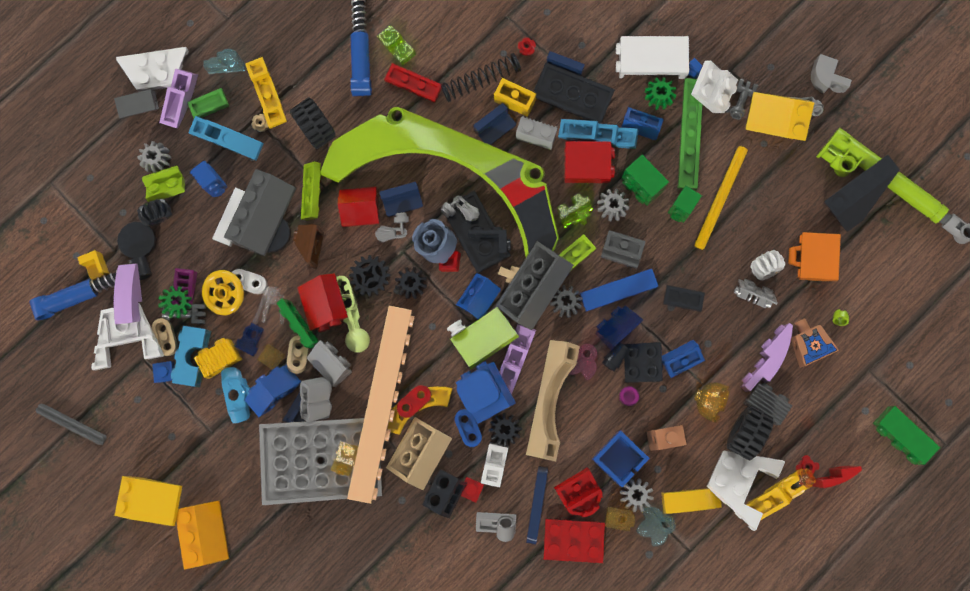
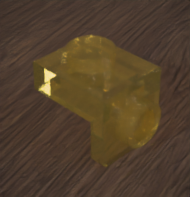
(344, 459)

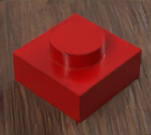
(452, 264)
(472, 489)

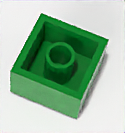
(644, 180)

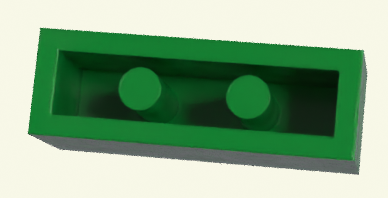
(905, 436)

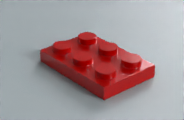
(574, 540)

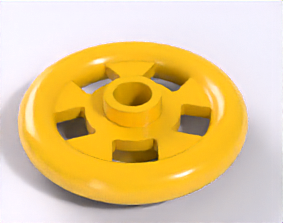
(210, 301)

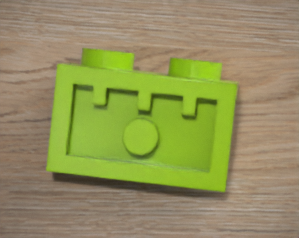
(164, 184)

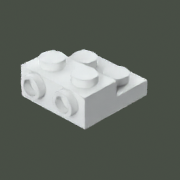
(714, 87)

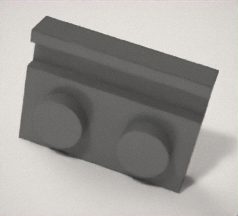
(623, 249)

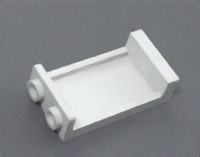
(653, 55)

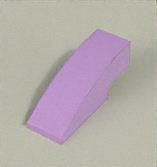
(177, 97)
(127, 294)

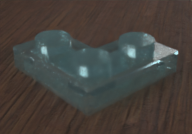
(225, 62)

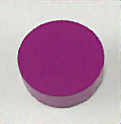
(629, 396)

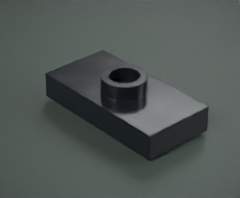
(683, 298)

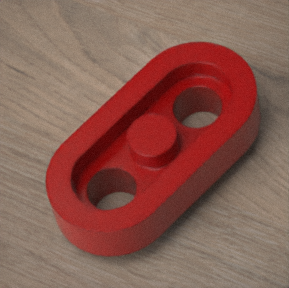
(413, 401)

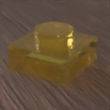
(271, 356)

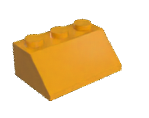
(201, 534)

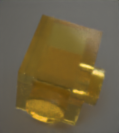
(619, 518)

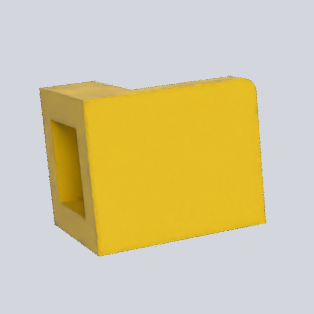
(94, 264)

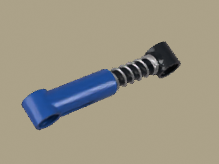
(360, 61)
(47, 305)

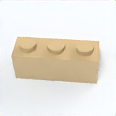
(418, 453)

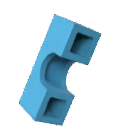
(190, 340)

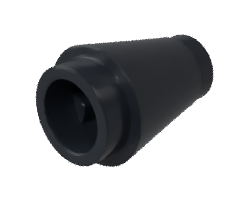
(615, 357)

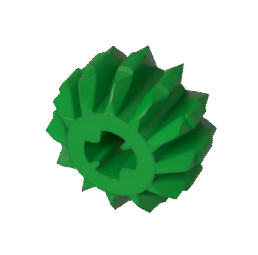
(662, 99)
(179, 308)

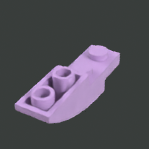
(774, 354)

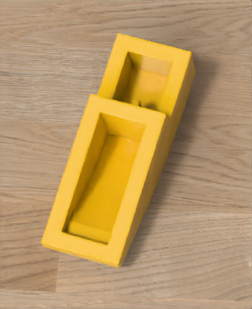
(689, 501)

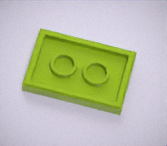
(484, 338)

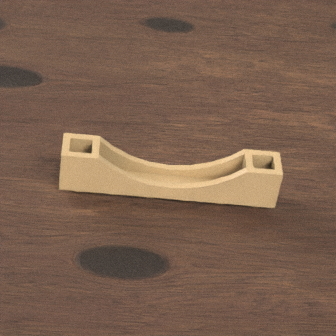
(559, 362)

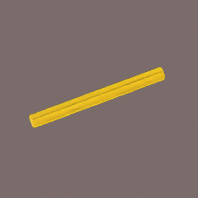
(721, 197)

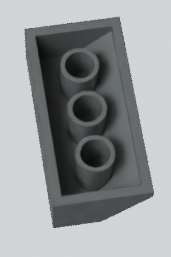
(260, 212)
(534, 285)

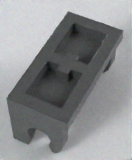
(136, 103)

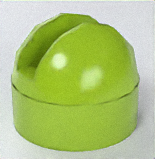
(840, 318)

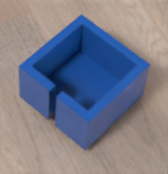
(619, 457)

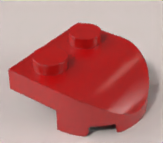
(580, 494)

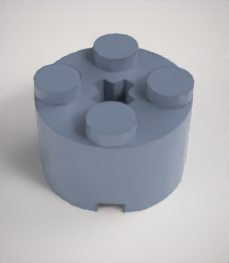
(434, 241)

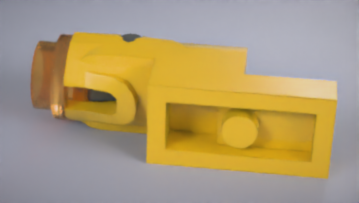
(783, 492)

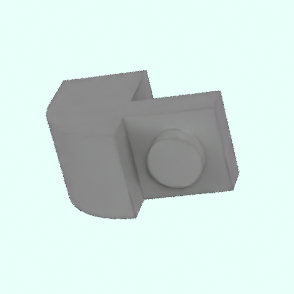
(823, 75)

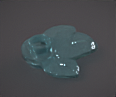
(653, 527)

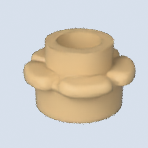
(259, 127)

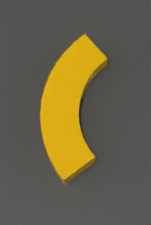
(439, 397)

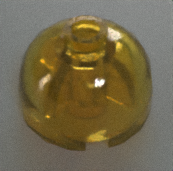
(712, 400)

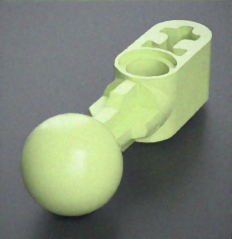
(357, 338)

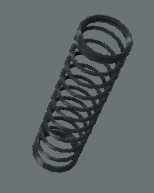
(514, 61)

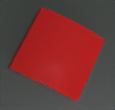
(837, 476)

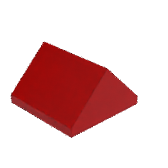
(358, 206)

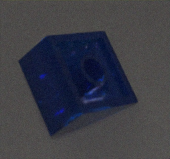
(618, 327)

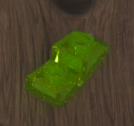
(396, 45)

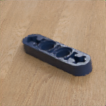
(537, 503)

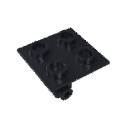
(643, 362)

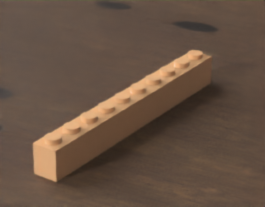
(379, 405)

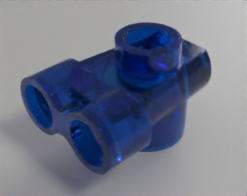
(248, 343)

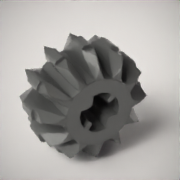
(572, 299)

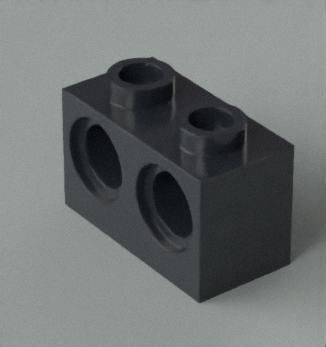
(448, 495)

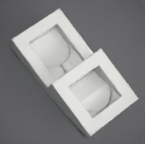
(494, 464)

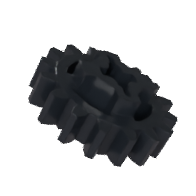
(362, 272)

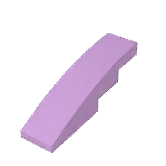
(516, 356)

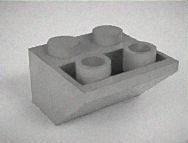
(328, 363)

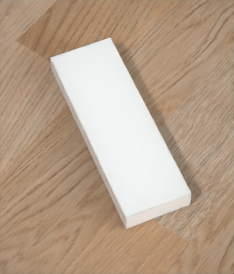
(227, 217)

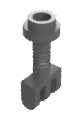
(737, 111)
(193, 314)

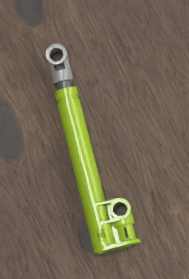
(846, 149)

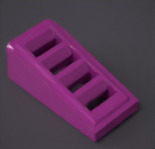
(191, 282)

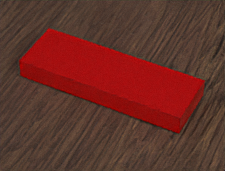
(413, 82)

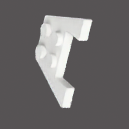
(119, 334)
(734, 478)

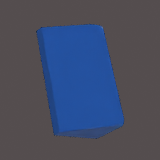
(647, 124)
(682, 358)

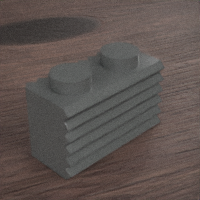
(768, 402)

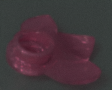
(586, 364)

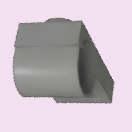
(497, 523)

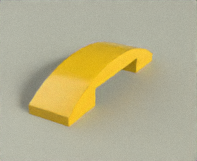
(266, 92)

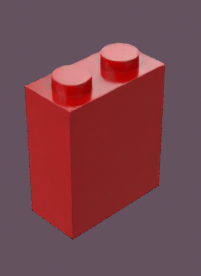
(588, 162)
(322, 302)

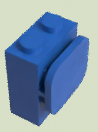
(484, 392)

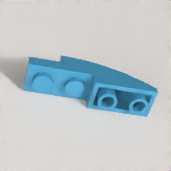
(226, 138)

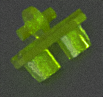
(577, 212)

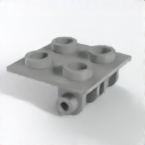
(765, 294)

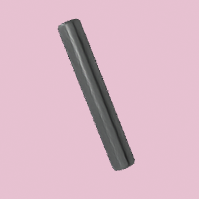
(71, 424)

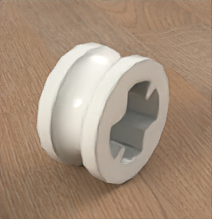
(456, 327)

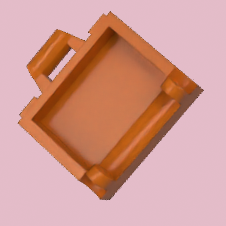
(817, 256)

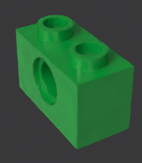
(684, 204)

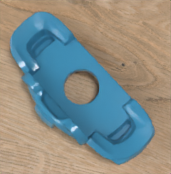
(232, 379)

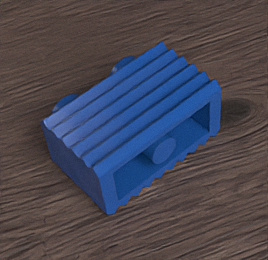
(209, 179)

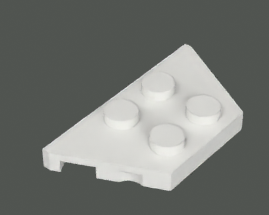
(153, 69)

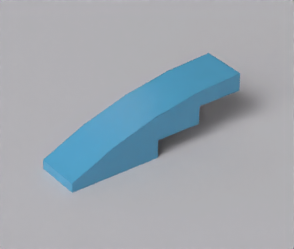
(594, 132)

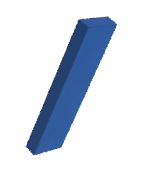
(619, 290)

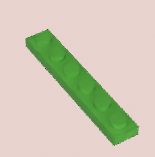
(689, 137)

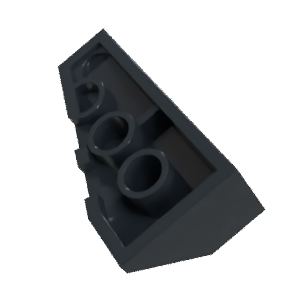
(858, 197)

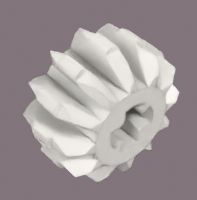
(767, 265)

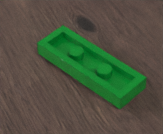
(297, 323)

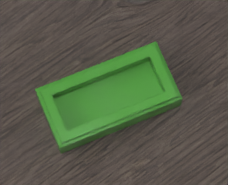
(208, 103)

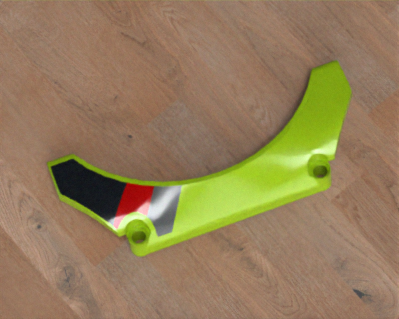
(505, 172)

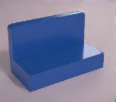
(478, 296)

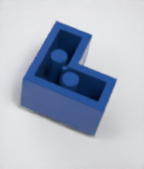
(271, 390)

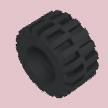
(313, 123)
(750, 433)

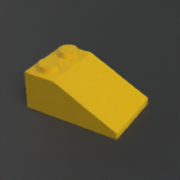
(779, 116)
(148, 500)

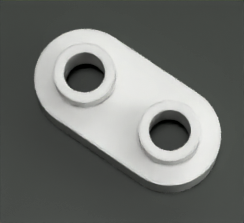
(248, 279)

